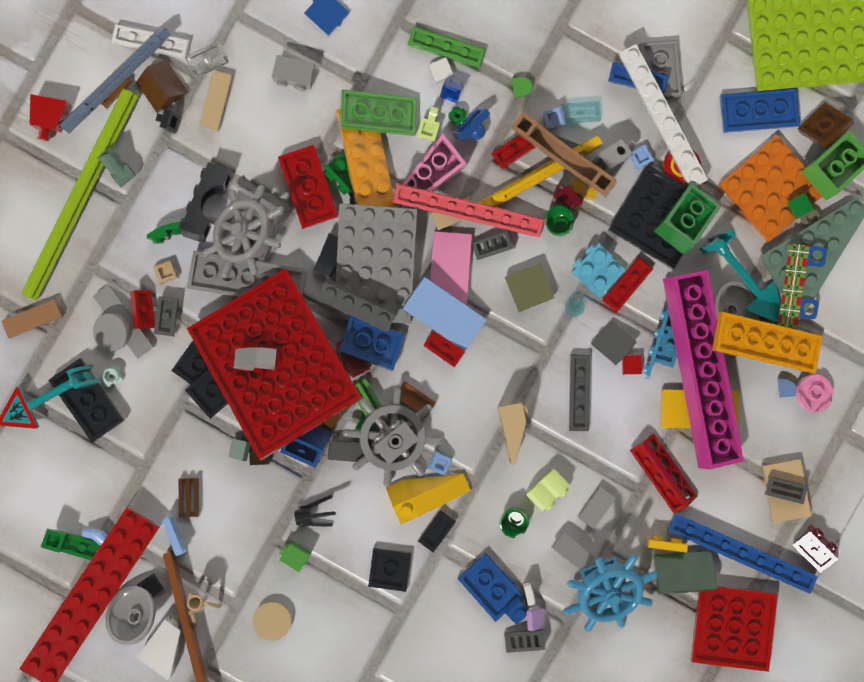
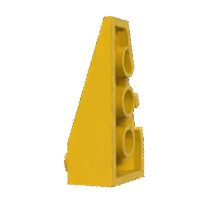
(420, 495)

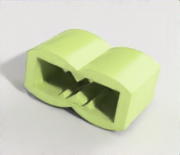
(548, 489)

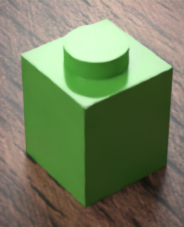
(294, 556)

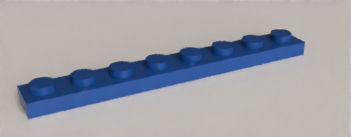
(742, 553)

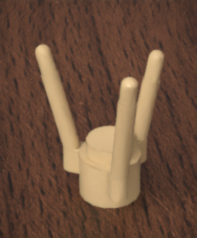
(196, 604)

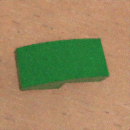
(163, 233)

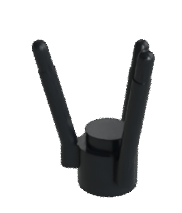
(304, 516)

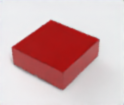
(632, 364)

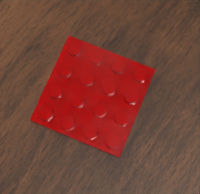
(734, 628)

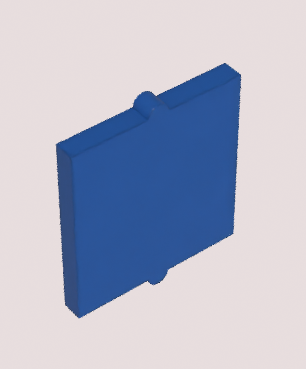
(326, 14)

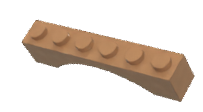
(564, 155)

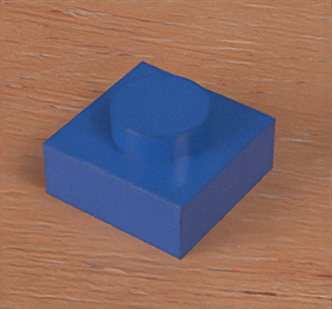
(516, 611)

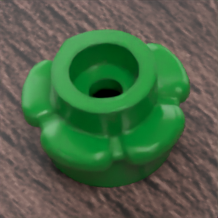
(462, 115)

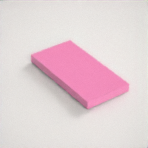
(451, 263)

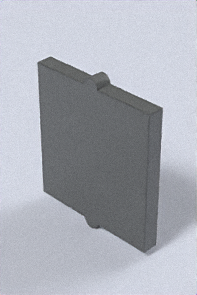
(613, 343)

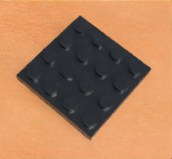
(642, 213)

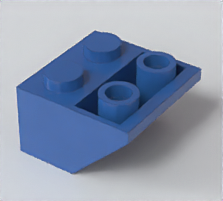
(309, 446)

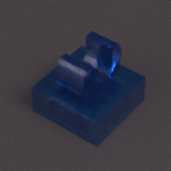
(451, 90)

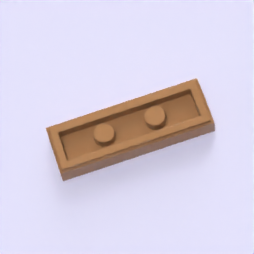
(32, 318)

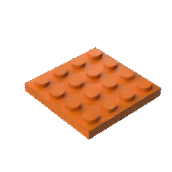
(766, 185)

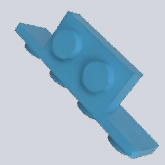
(664, 351)

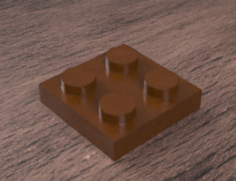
(825, 125)

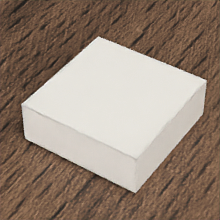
(441, 70)
(529, 594)

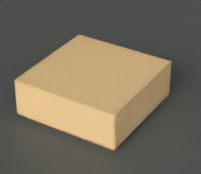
(165, 272)

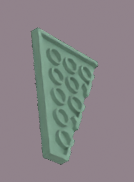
(831, 232)

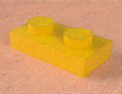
(674, 545)

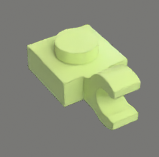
(428, 127)

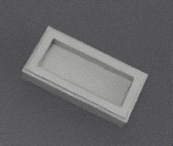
(596, 507)

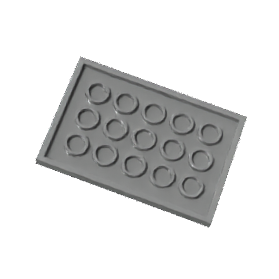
(377, 255)

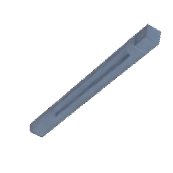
(115, 80)

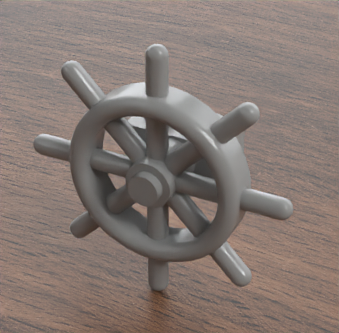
(251, 234)
(394, 439)

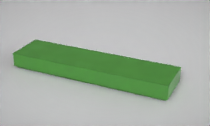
(446, 47)

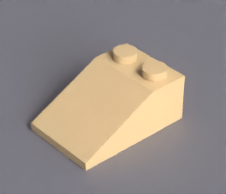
(513, 425)

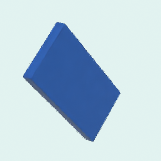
(759, 110)

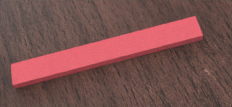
(467, 210)

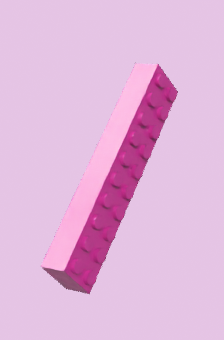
(703, 370)

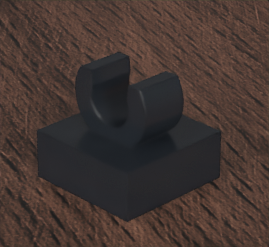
(169, 120)

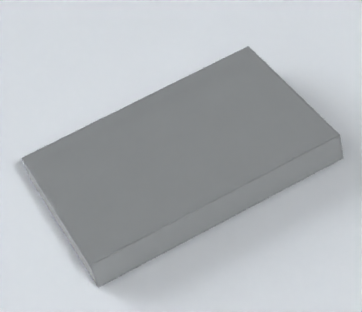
(664, 59)

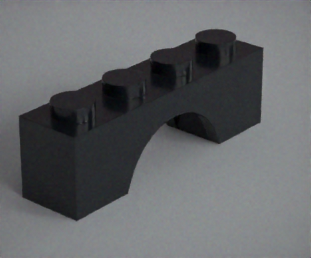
(213, 181)

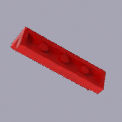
(662, 475)

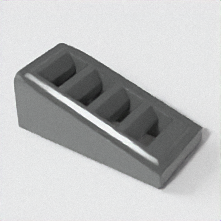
(509, 240)
(533, 647)

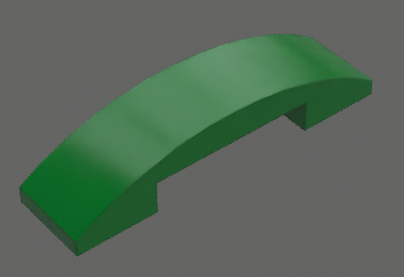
(69, 543)

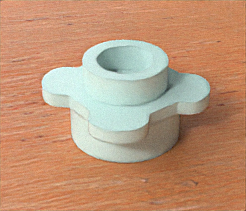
(108, 381)

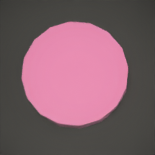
(814, 393)

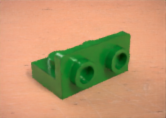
(338, 171)

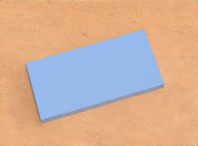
(444, 313)

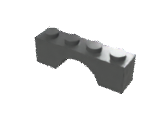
(348, 302)

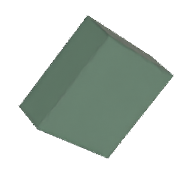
(239, 449)

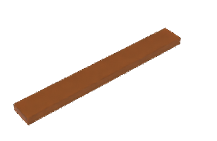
(185, 618)

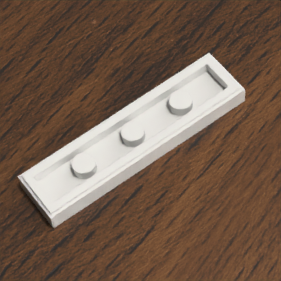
(135, 37)

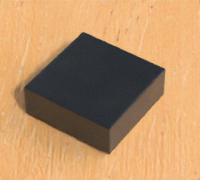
(151, 584)

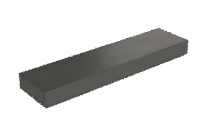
(579, 392)

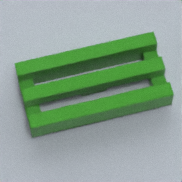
(358, 385)

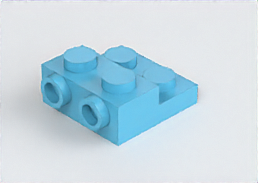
(597, 270)

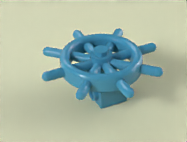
(607, 584)

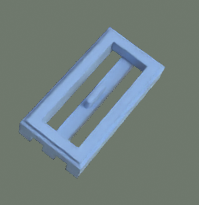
(174, 536)

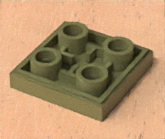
(529, 287)

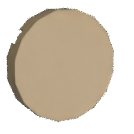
(272, 621)

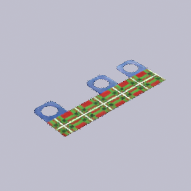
(792, 301)

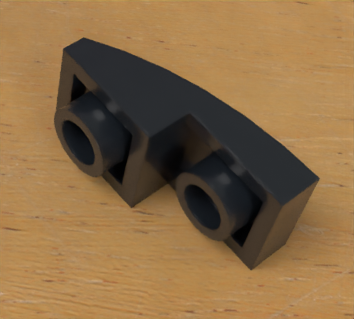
(328, 257)

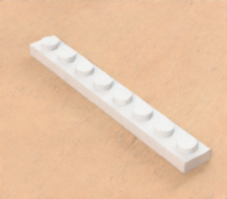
(662, 116)

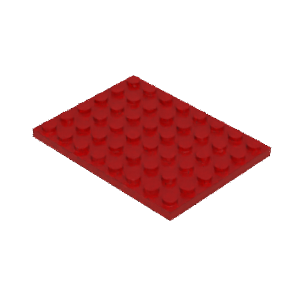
(307, 377)

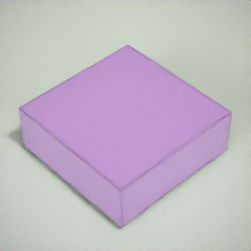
(535, 619)

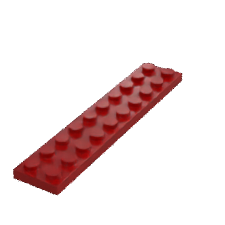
(89, 597)

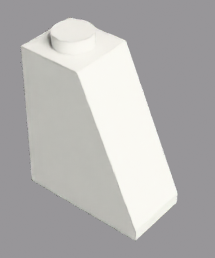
(163, 648)

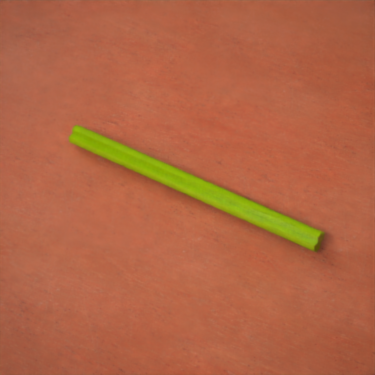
(79, 195)

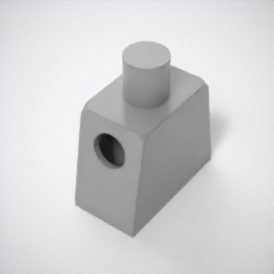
(614, 155)

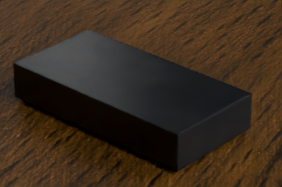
(436, 531)

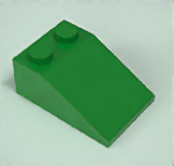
(687, 219)

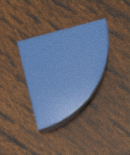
(786, 388)

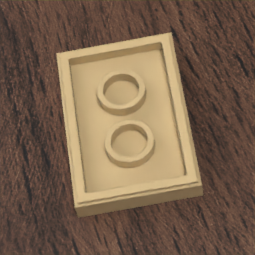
(783, 509)

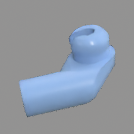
(96, 534)

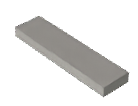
(111, 303)

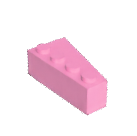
(436, 167)

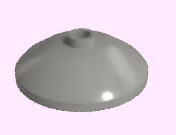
(733, 299)
(130, 615)

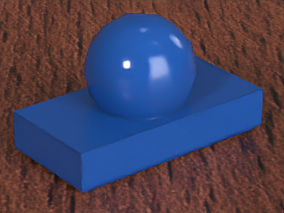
(473, 126)

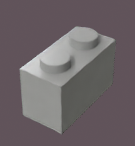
(293, 72)

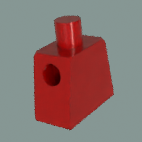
(47, 114)

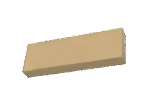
(216, 100)

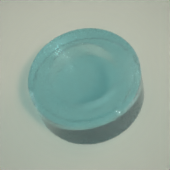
(574, 307)

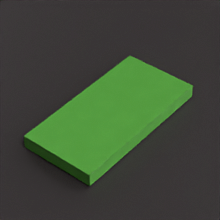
(378, 112)

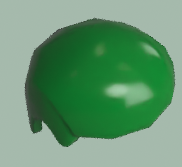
(559, 220)
(514, 522)

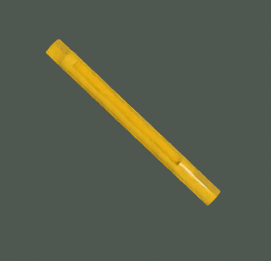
(538, 175)

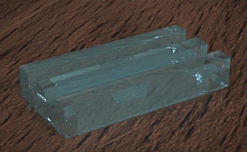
(580, 112)

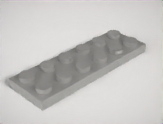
(206, 275)

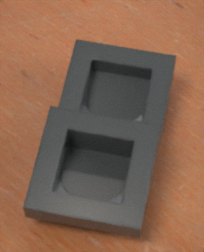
(345, 451)

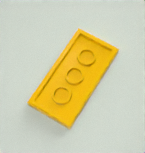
(674, 408)

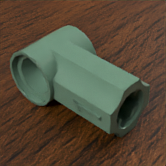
(119, 170)

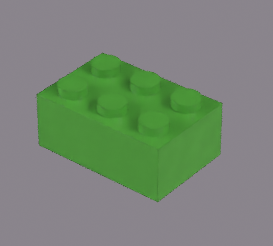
(836, 166)

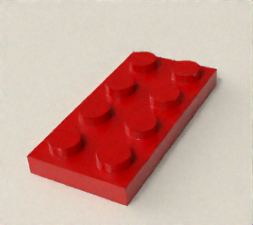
(308, 187)

